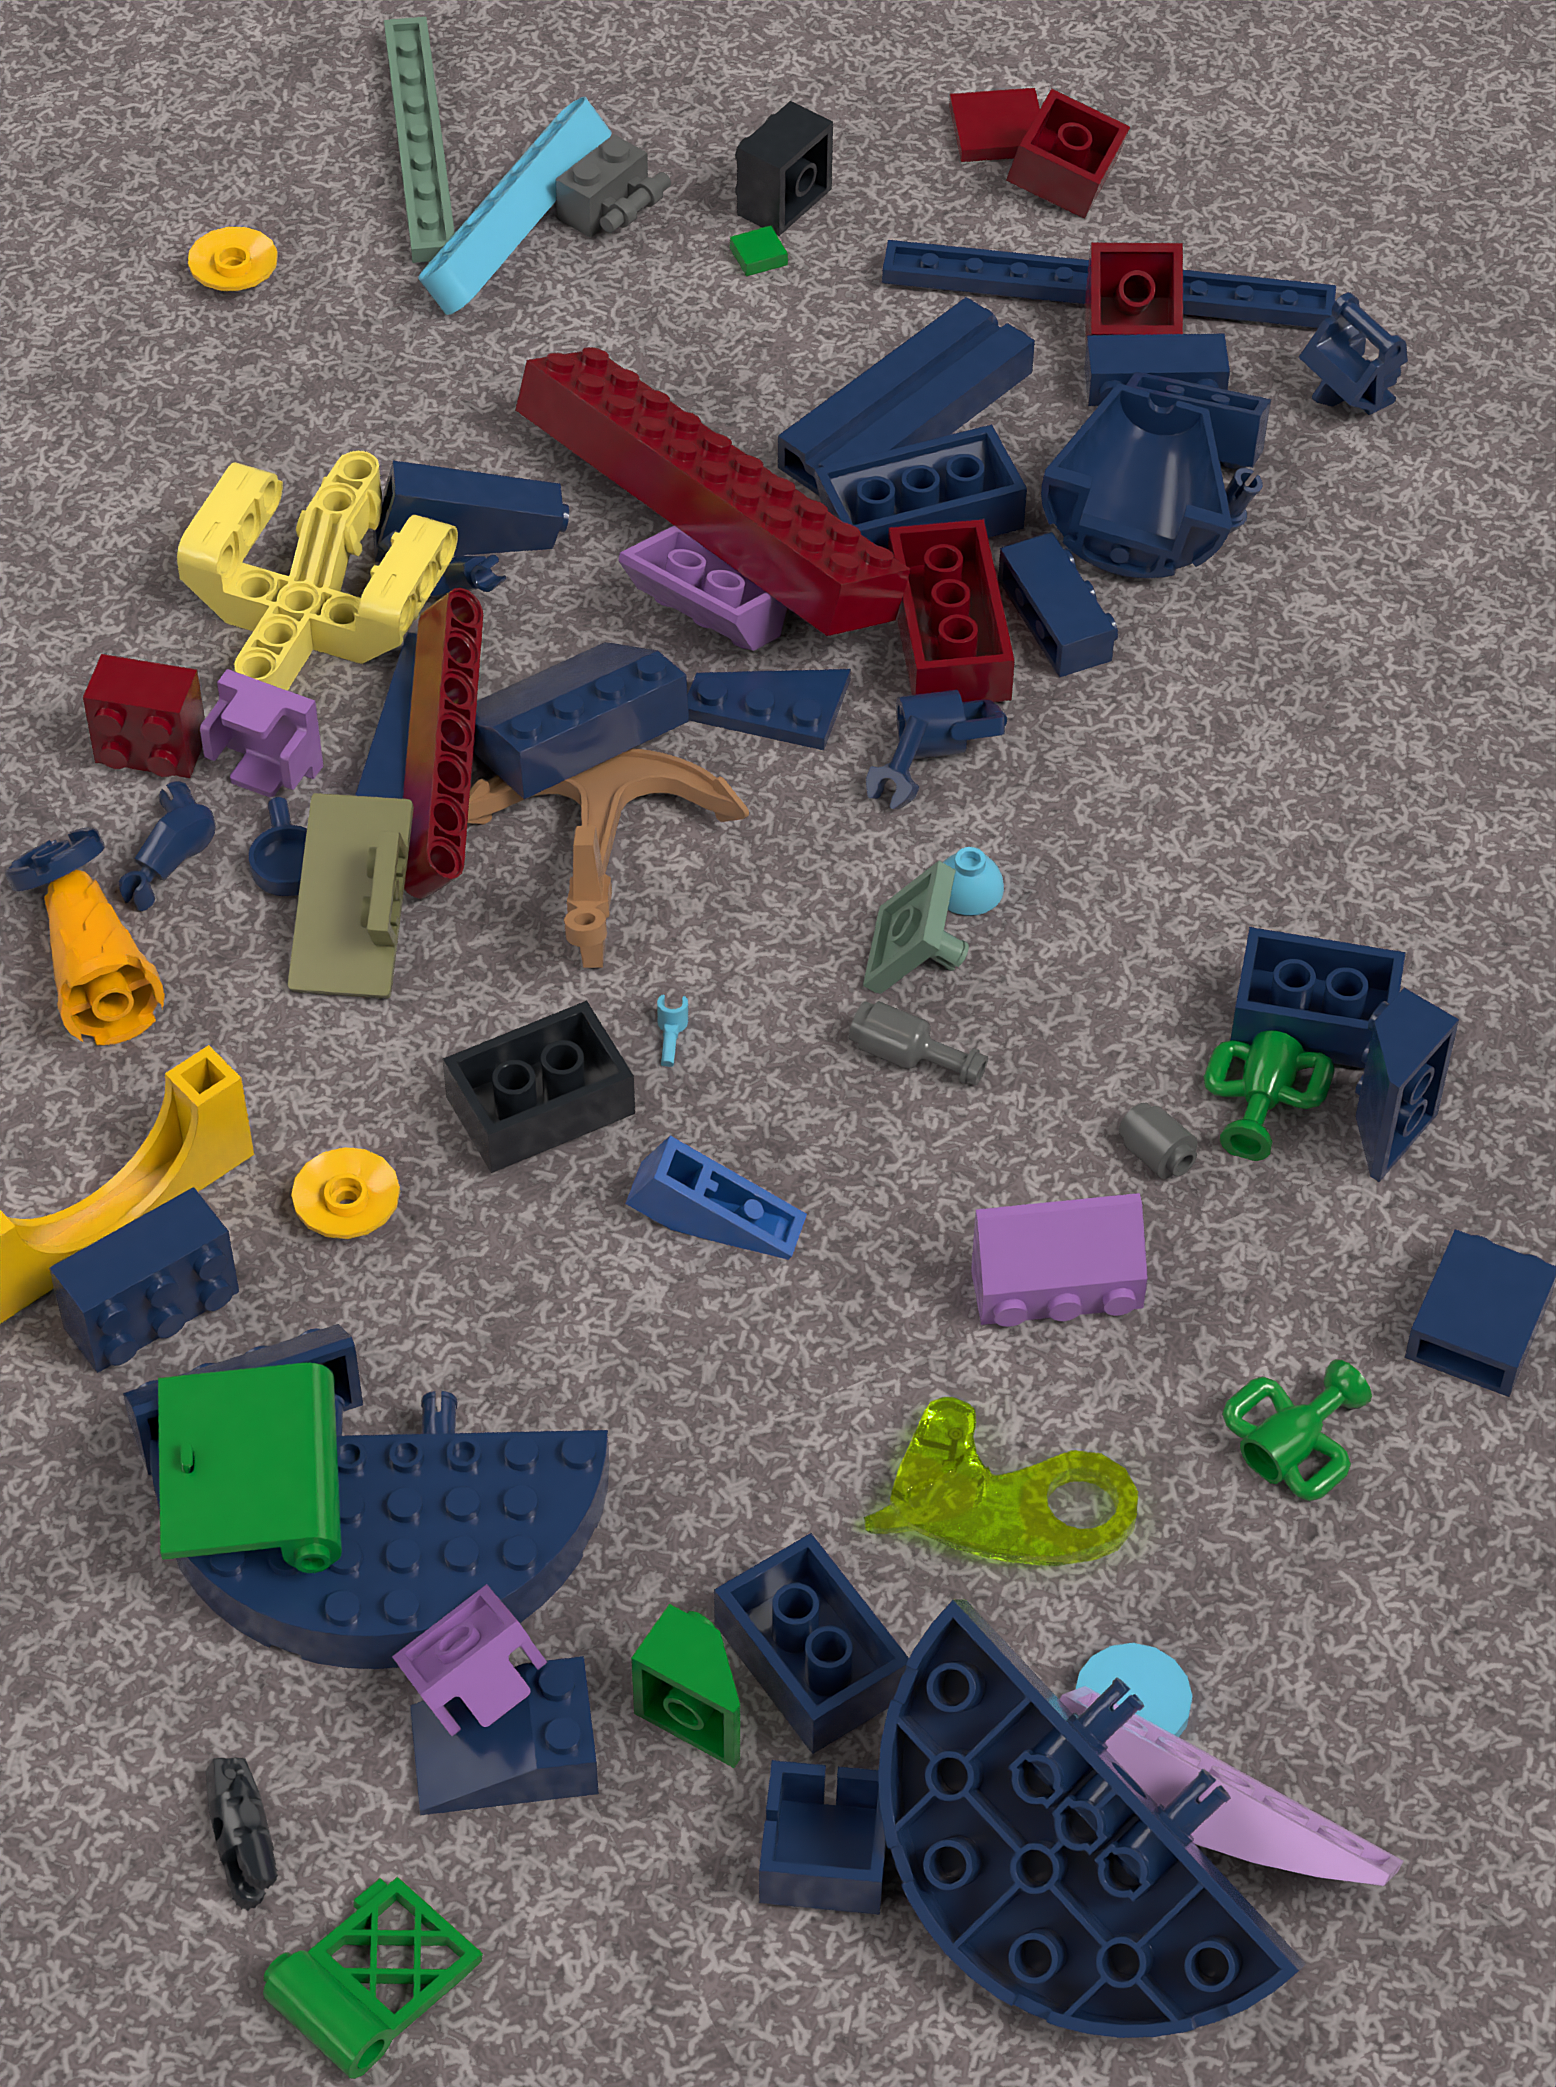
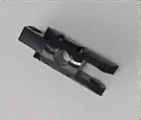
(240, 1830)

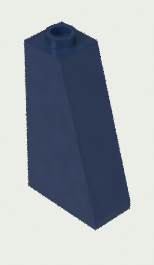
(487, 509)

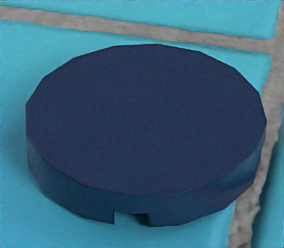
(54, 859)

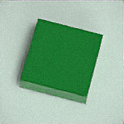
(758, 251)

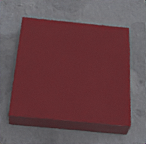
(992, 122)

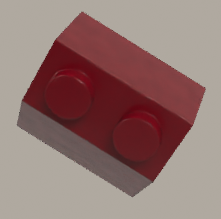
(1134, 289)

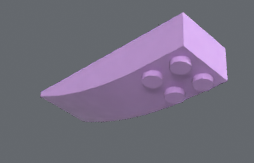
(1255, 1821)

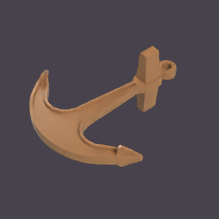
(602, 796)

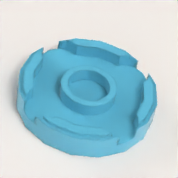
(1150, 1676)

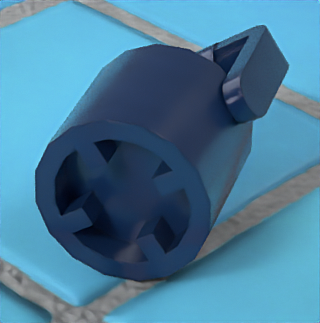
(949, 721)

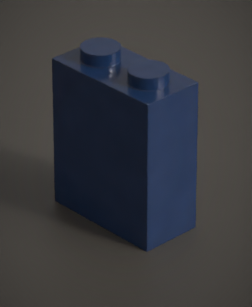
(1481, 1312)

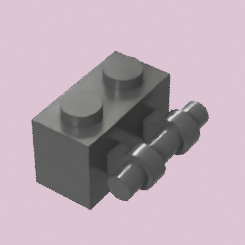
(608, 188)

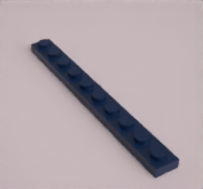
(1066, 281)

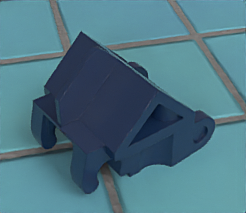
(1337, 358)

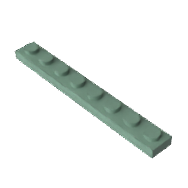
(419, 137)

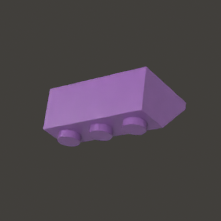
(704, 588)
(1059, 1259)

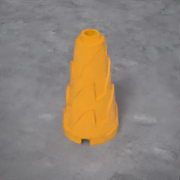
(98, 970)

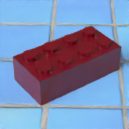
(953, 612)

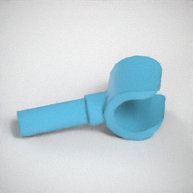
(671, 1022)

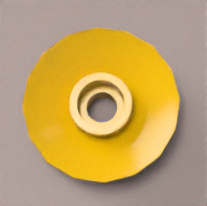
(232, 258)
(343, 1176)

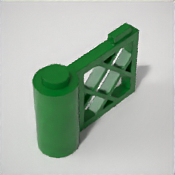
(331, 2002)

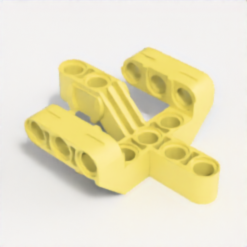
(306, 608)

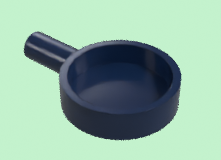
(278, 852)

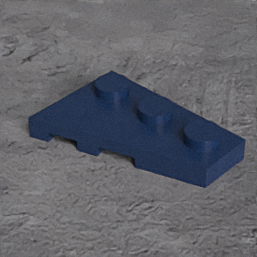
(771, 704)

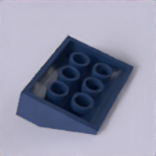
(578, 715)

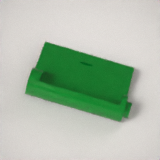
(259, 1464)

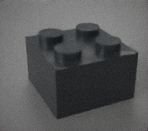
(784, 167)

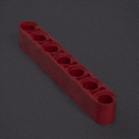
(442, 740)

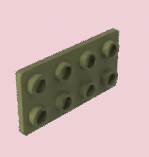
(350, 896)

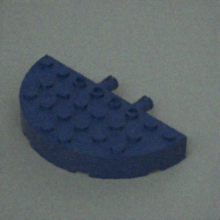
(419, 1536)
(1050, 1859)

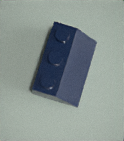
(1402, 1077)

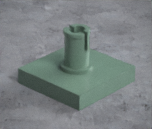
(912, 930)

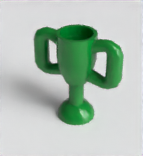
(1267, 1080)
(1295, 1430)

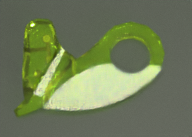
(1005, 1516)

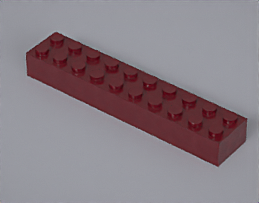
(713, 491)

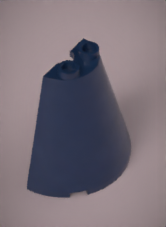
(1139, 487)

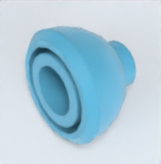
(976, 882)

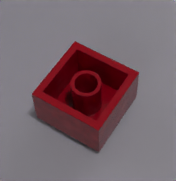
(1068, 153)
(144, 716)

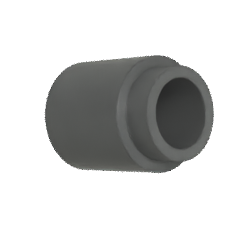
(1158, 1140)

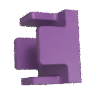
(267, 725)
(470, 1660)

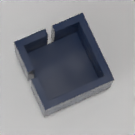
(818, 1850)

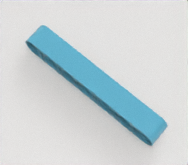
(512, 207)

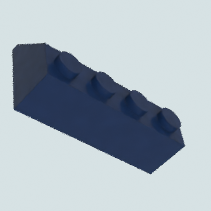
(927, 483)
(325, 1346)

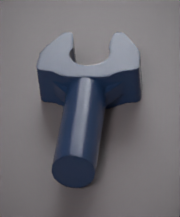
(899, 767)

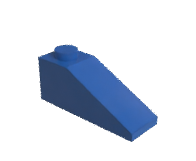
(712, 1202)

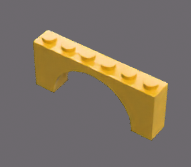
(192, 1144)

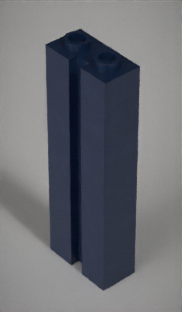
(912, 393)

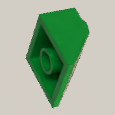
(687, 1684)

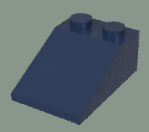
(526, 1756)

